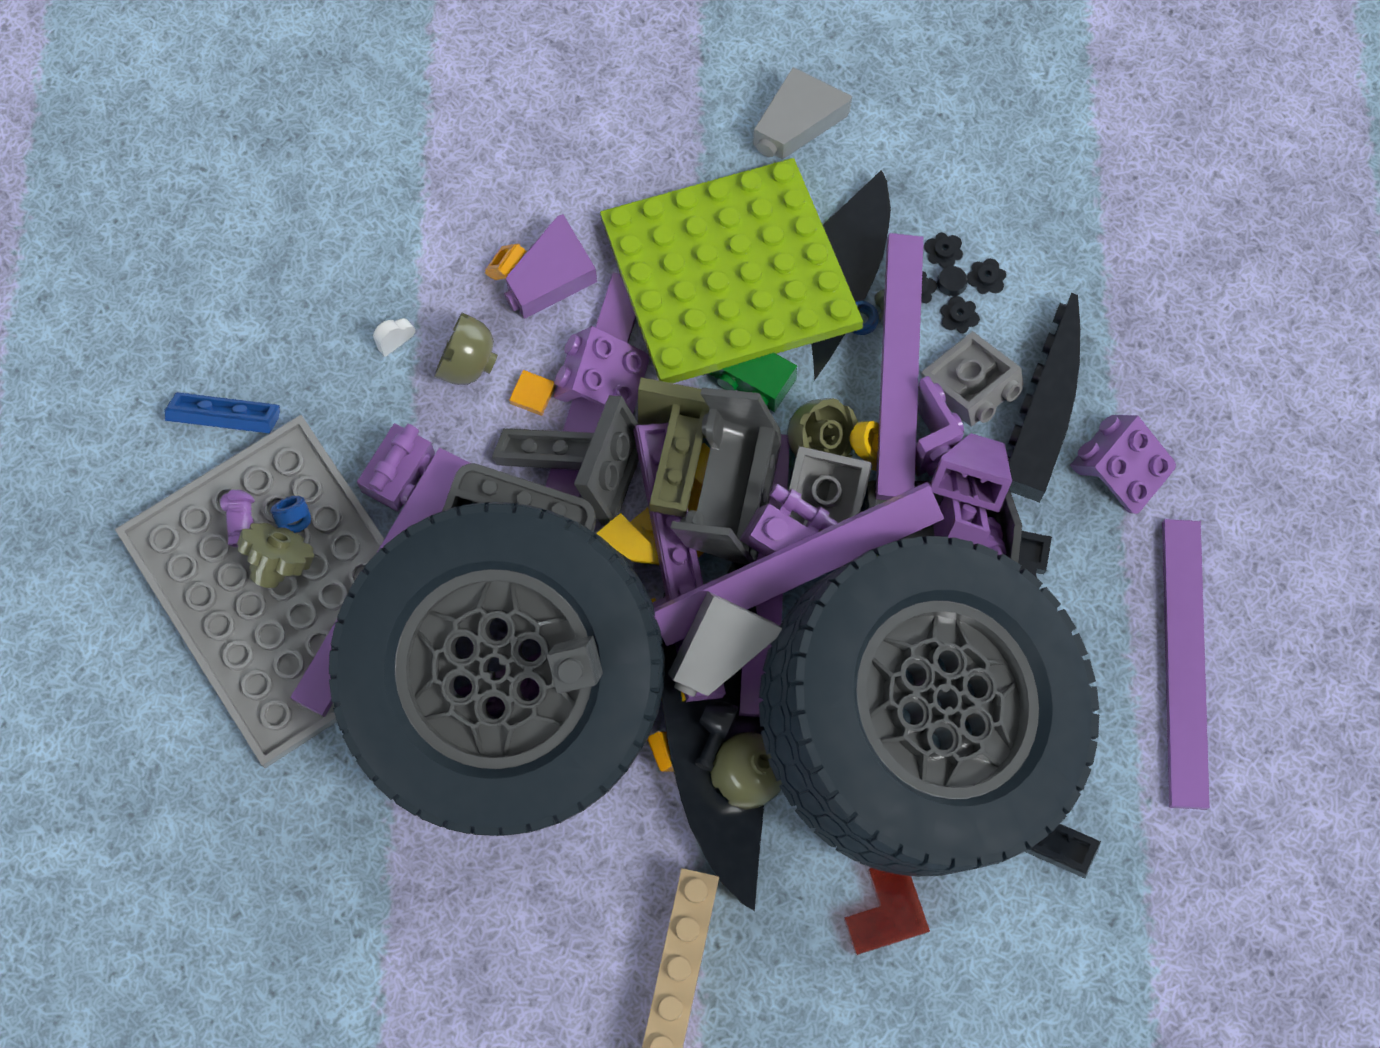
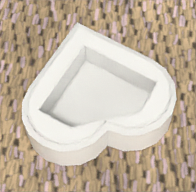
(392, 334)

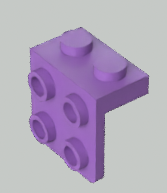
(600, 367)
(944, 426)
(1126, 460)

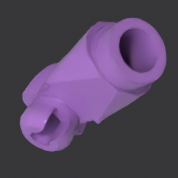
(238, 513)

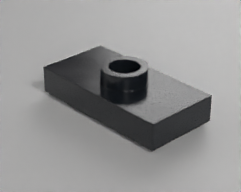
(1067, 850)

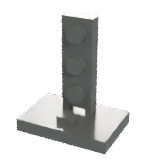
(603, 458)

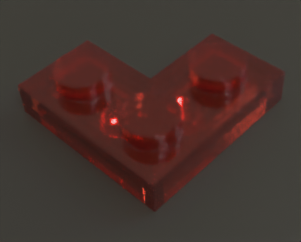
(894, 920)

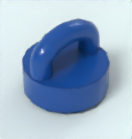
(289, 511)

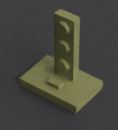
(684, 411)

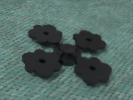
(953, 281)

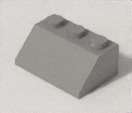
(830, 482)

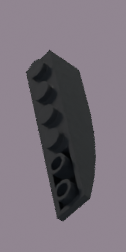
(1049, 408)

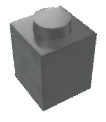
(575, 664)

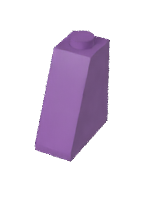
(550, 270)
(974, 473)

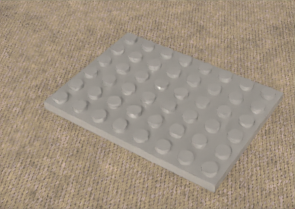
(250, 636)

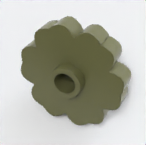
(274, 553)

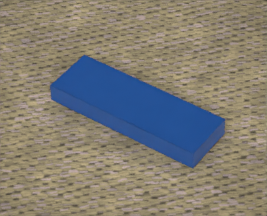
(222, 412)

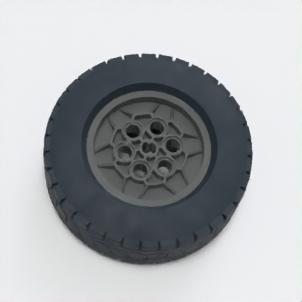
(399, 663)
(881, 783)

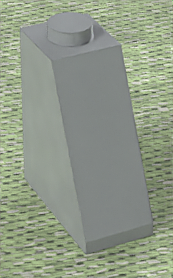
(799, 114)
(719, 645)

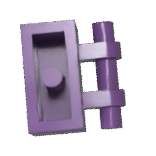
(396, 466)
(970, 524)
(774, 528)

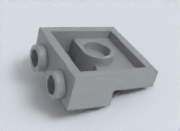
(975, 378)

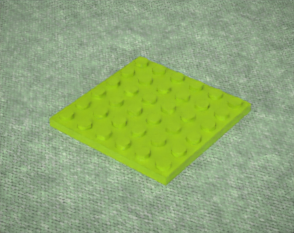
(729, 271)

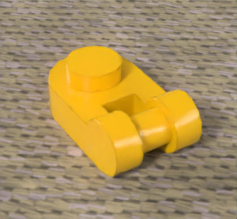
(865, 441)

